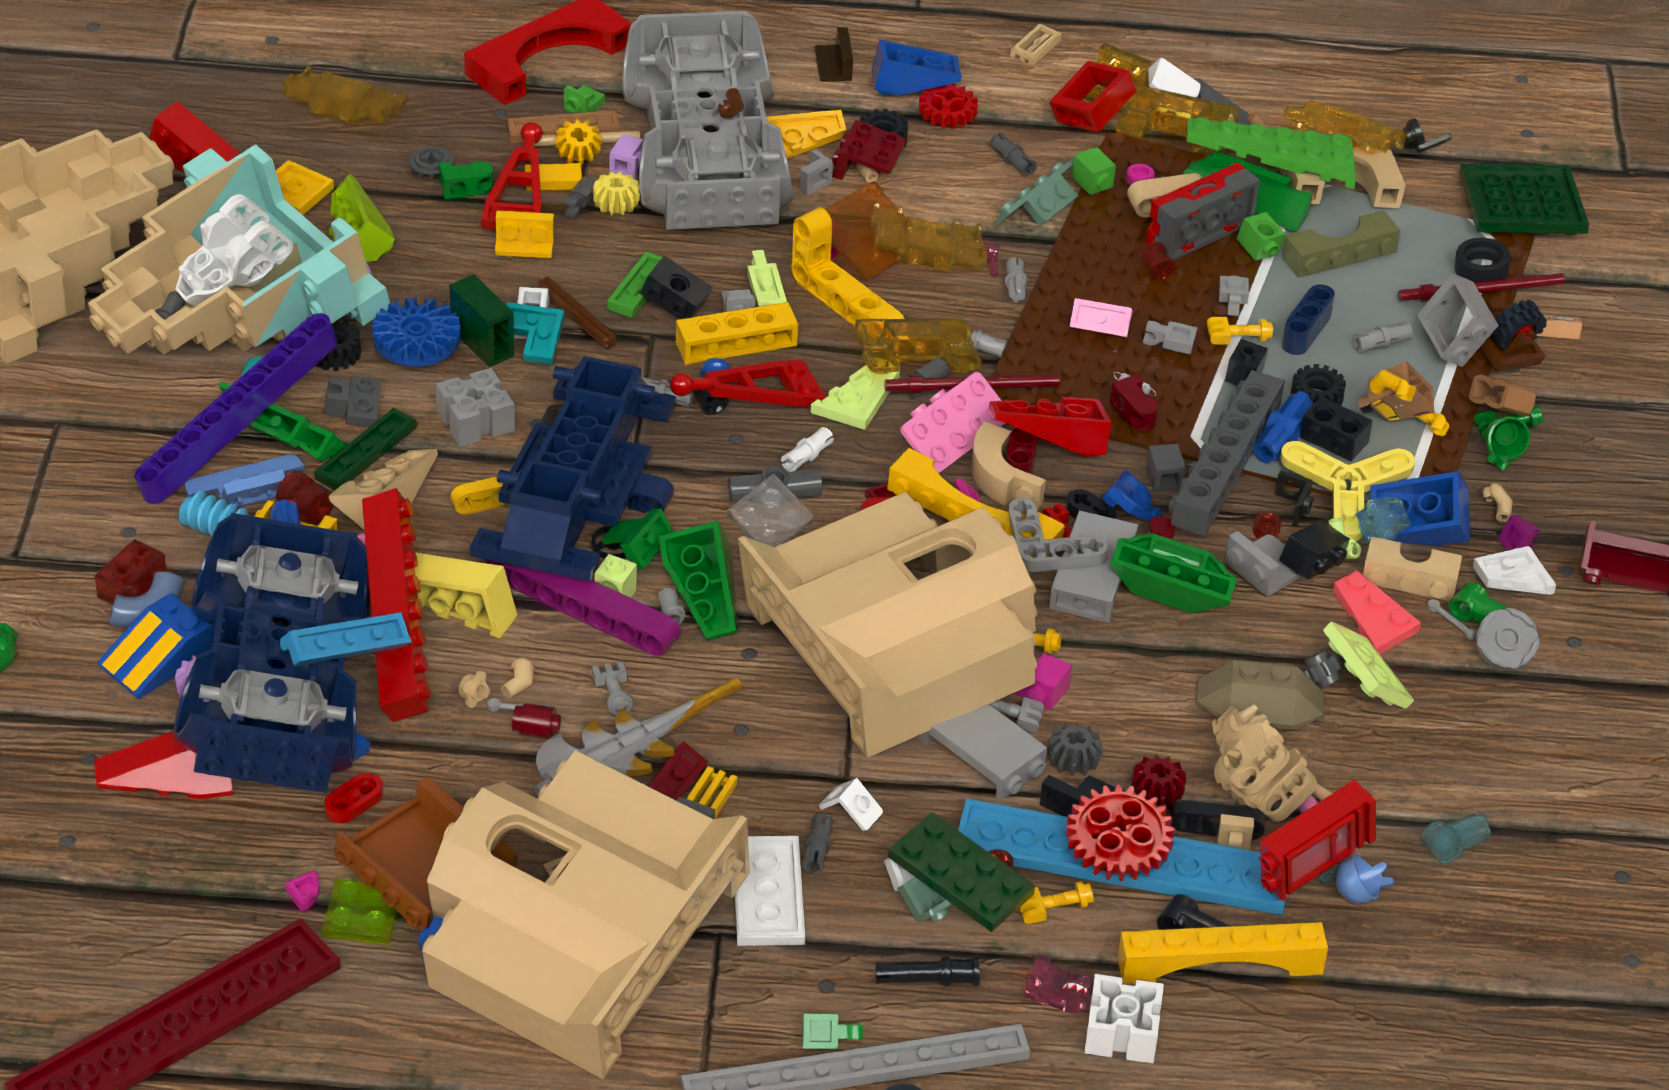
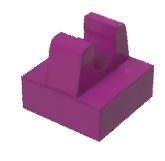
(1518, 533)

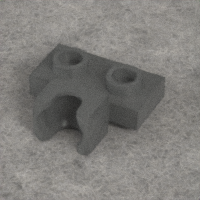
(355, 398)

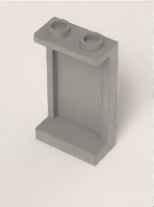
(1092, 589)
(992, 747)

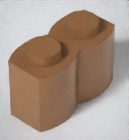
(1502, 395)

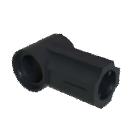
(1184, 914)

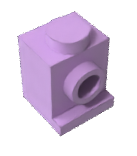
(626, 156)

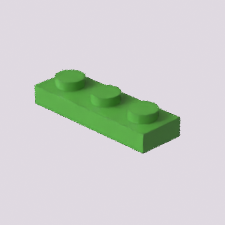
(627, 297)

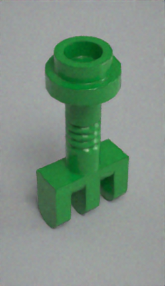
(1483, 419)

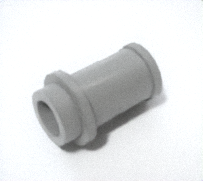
(988, 343)
(670, 605)

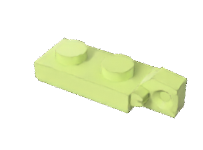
(765, 281)

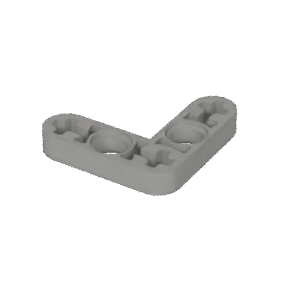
(1039, 547)

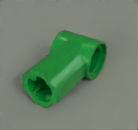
(1472, 603)

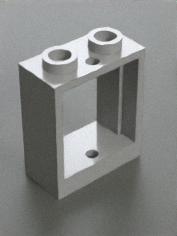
(1435, 317)

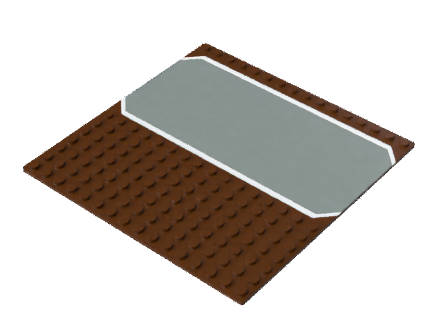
(1102, 262)

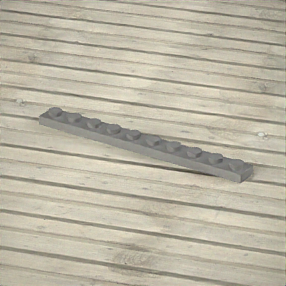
(872, 1063)

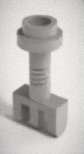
(618, 699)
(1028, 714)

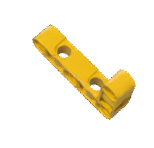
(825, 279)

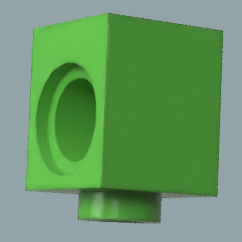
(1260, 236)

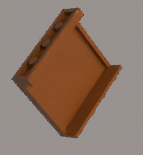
(401, 850)

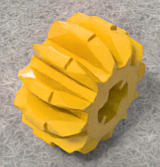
(578, 141)

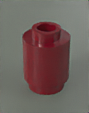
(536, 721)

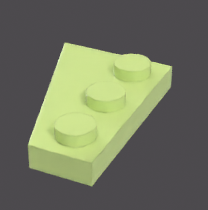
(856, 400)

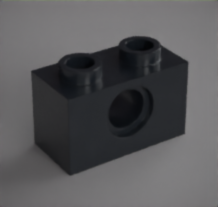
(675, 289)

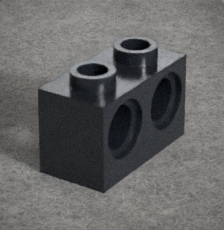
(1336, 428)

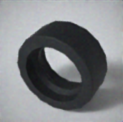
(1482, 249)

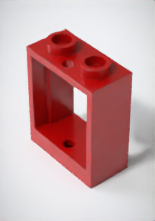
(1068, 102)

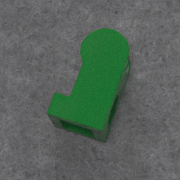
(465, 179)

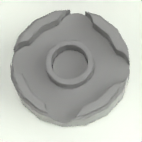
(1507, 639)

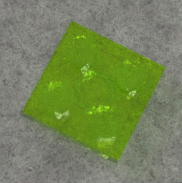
(358, 914)

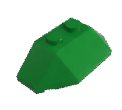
(1172, 573)

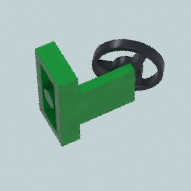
(635, 537)

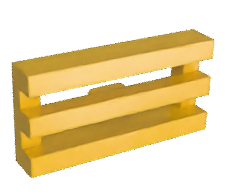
(717, 780)

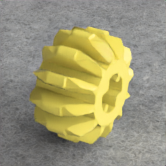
(616, 193)

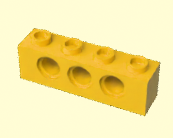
(736, 333)

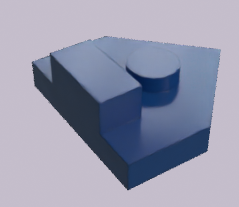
(1132, 497)

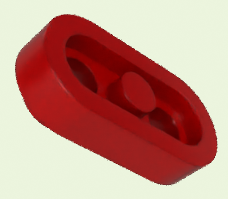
(353, 798)

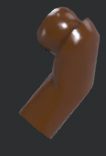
(733, 104)

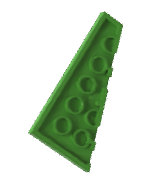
(1280, 147)

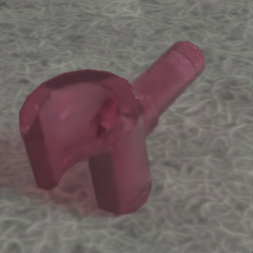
(992, 254)

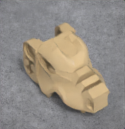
(1251, 768)

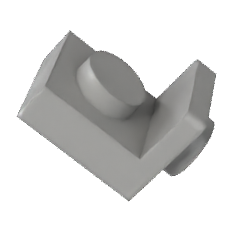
(816, 174)
(737, 300)

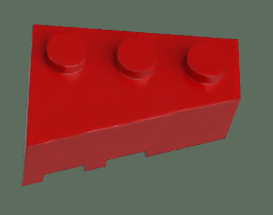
(186, 136)

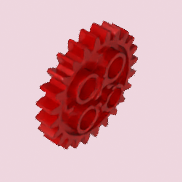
(1120, 832)

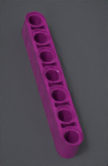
(597, 607)

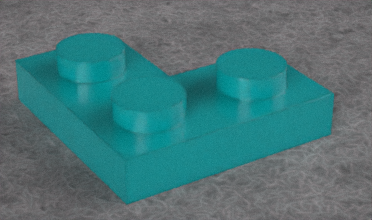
(542, 328)

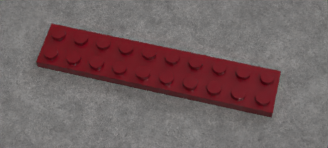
(188, 1015)

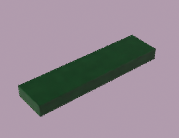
(365, 449)

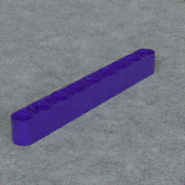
(235, 408)

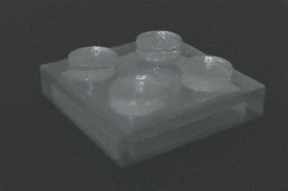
(770, 513)

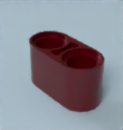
(1022, 450)

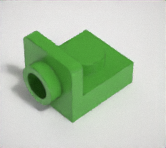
(582, 99)

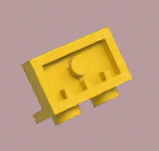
(524, 234)

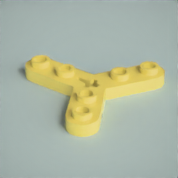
(1330, 473)

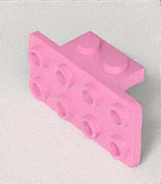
(951, 422)

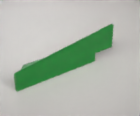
(1283, 204)
(294, 431)

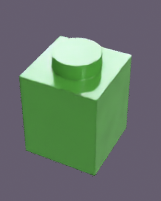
(1093, 171)

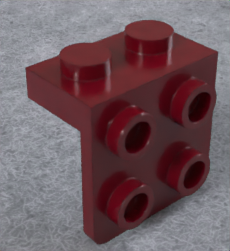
(867, 147)

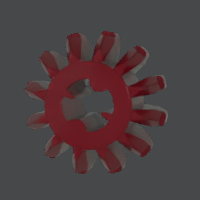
(1159, 780)

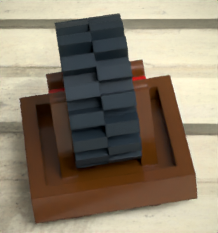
(1513, 341)

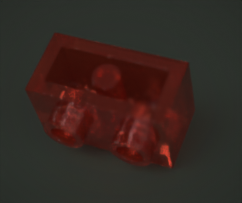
(129, 572)

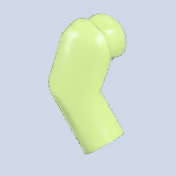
(1353, 547)

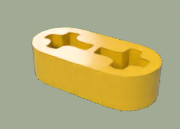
(478, 496)

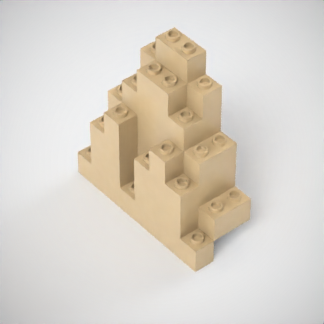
(63, 223)

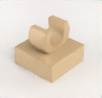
(1235, 831)

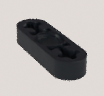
(1204, 826)

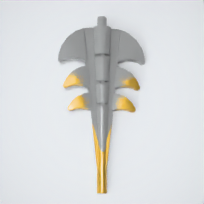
(631, 737)

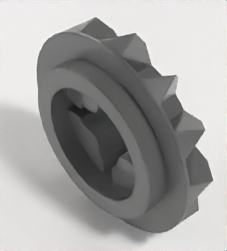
(421, 158)

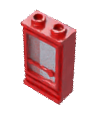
(1317, 839)

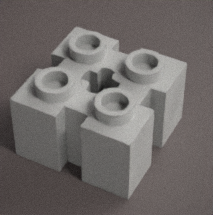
(475, 407)

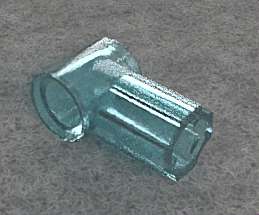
(1450, 840)

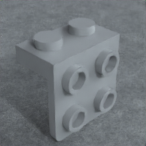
(1259, 562)

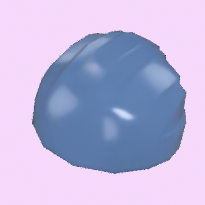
(1360, 881)

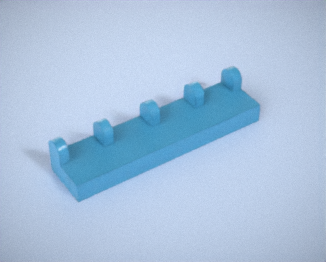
(346, 639)

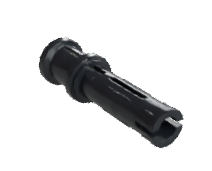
(943, 971)

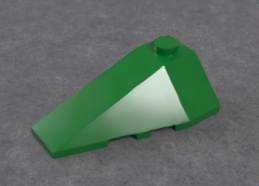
(703, 574)

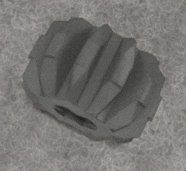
(1074, 749)

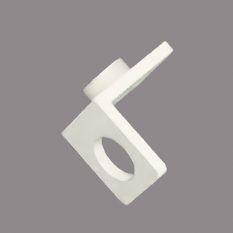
(855, 801)

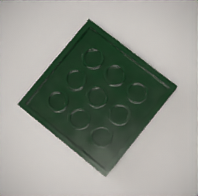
(1523, 199)

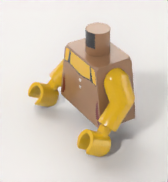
(1402, 395)

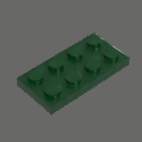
(961, 871)

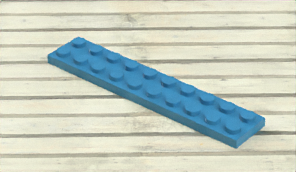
(1192, 869)

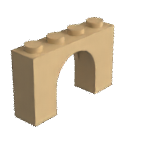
(1375, 172)

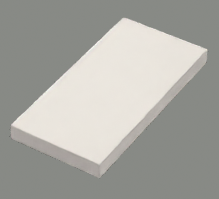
(771, 896)

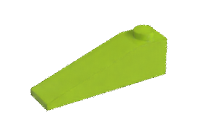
(358, 210)

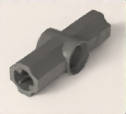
(798, 482)

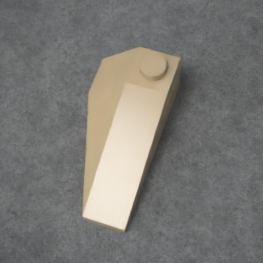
(402, 472)

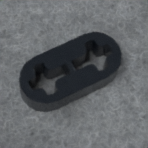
(1087, 502)

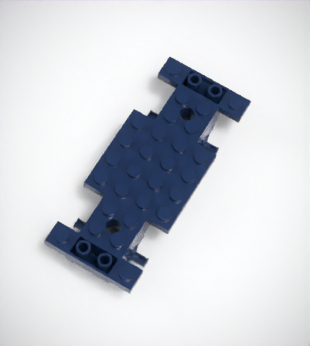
(574, 469)

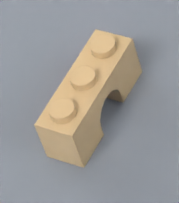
(1430, 578)

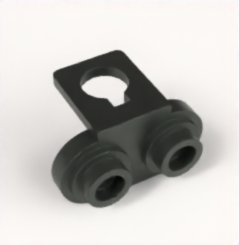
(1416, 140)

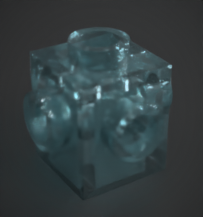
(1383, 518)

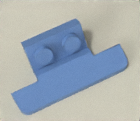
(246, 483)

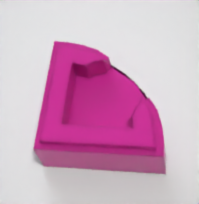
(304, 890)

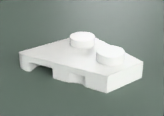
(1514, 571)

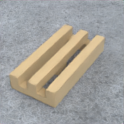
(1040, 45)

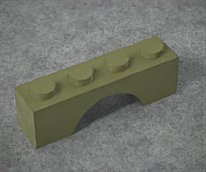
(1314, 253)

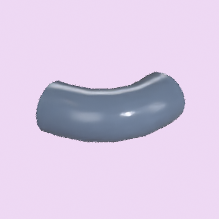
(127, 609)

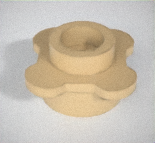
(474, 688)

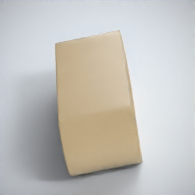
(1144, 191)

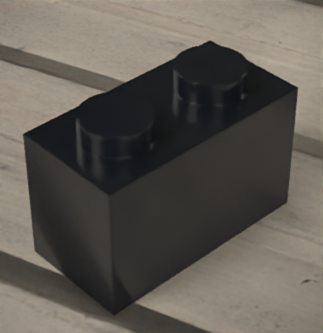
(1314, 549)

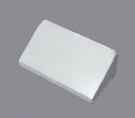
(1168, 77)

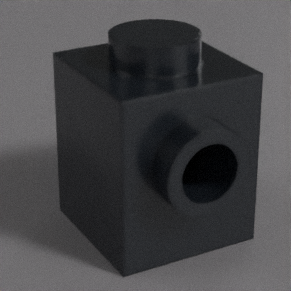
(1245, 358)

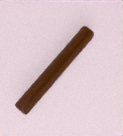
(578, 313)

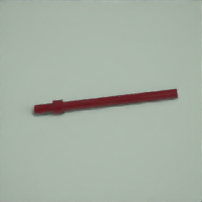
(1426, 291)
(915, 384)

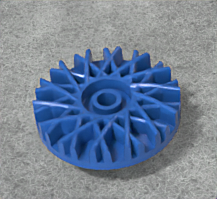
(416, 333)

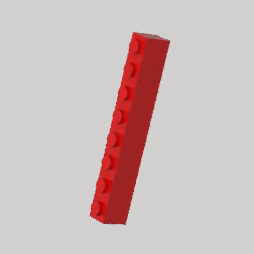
(392, 591)

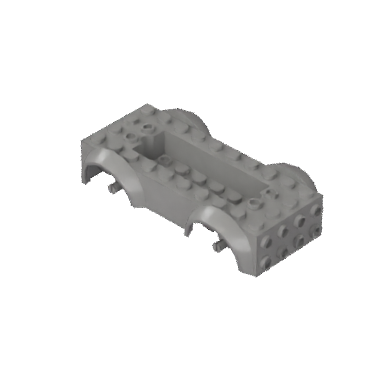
(695, 174)

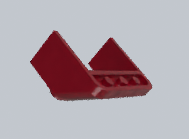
(1624, 560)

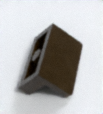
(835, 61)

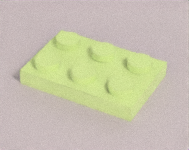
(1367, 665)

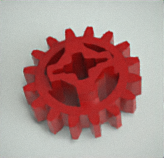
(948, 106)

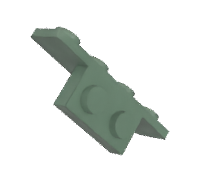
(1046, 199)

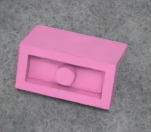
(1101, 317)

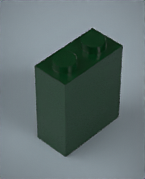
(483, 320)

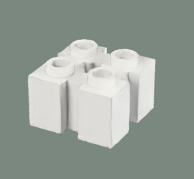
(1124, 1018)

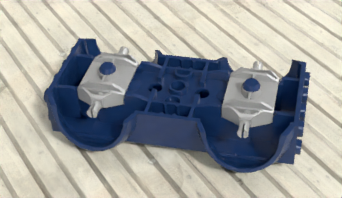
(235, 708)

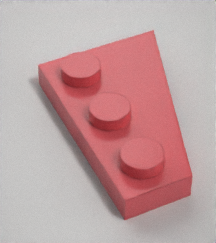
(1375, 612)

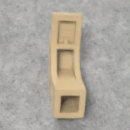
(995, 475)

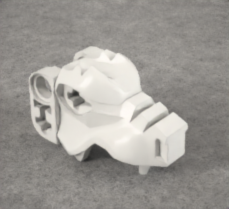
(232, 251)

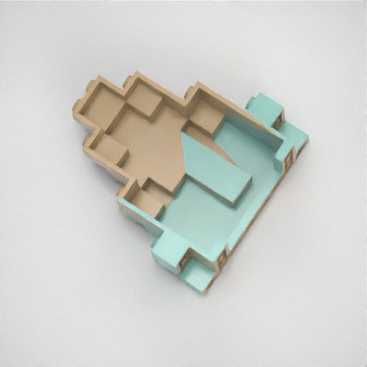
(311, 280)

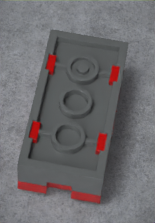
(1203, 210)

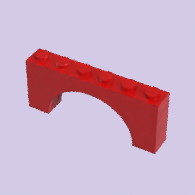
(583, 22)

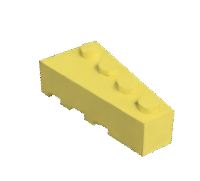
(466, 591)

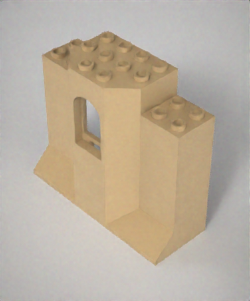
(897, 645)
(593, 941)

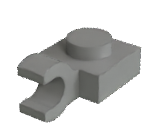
(1233, 291)
(1174, 336)

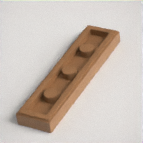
(604, 120)

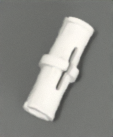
(807, 449)

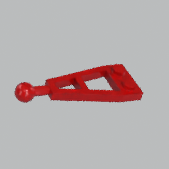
(531, 134)
(794, 374)

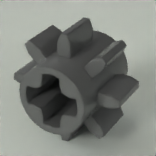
(1323, 668)

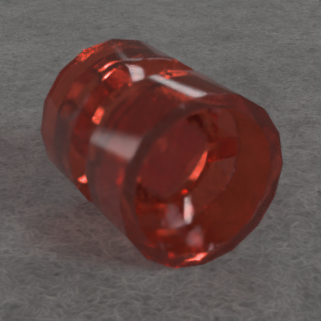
(309, 496)

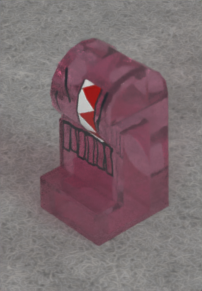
(1058, 986)

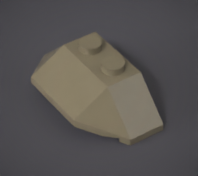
(1277, 690)

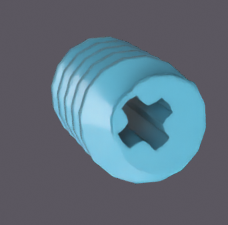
(206, 512)

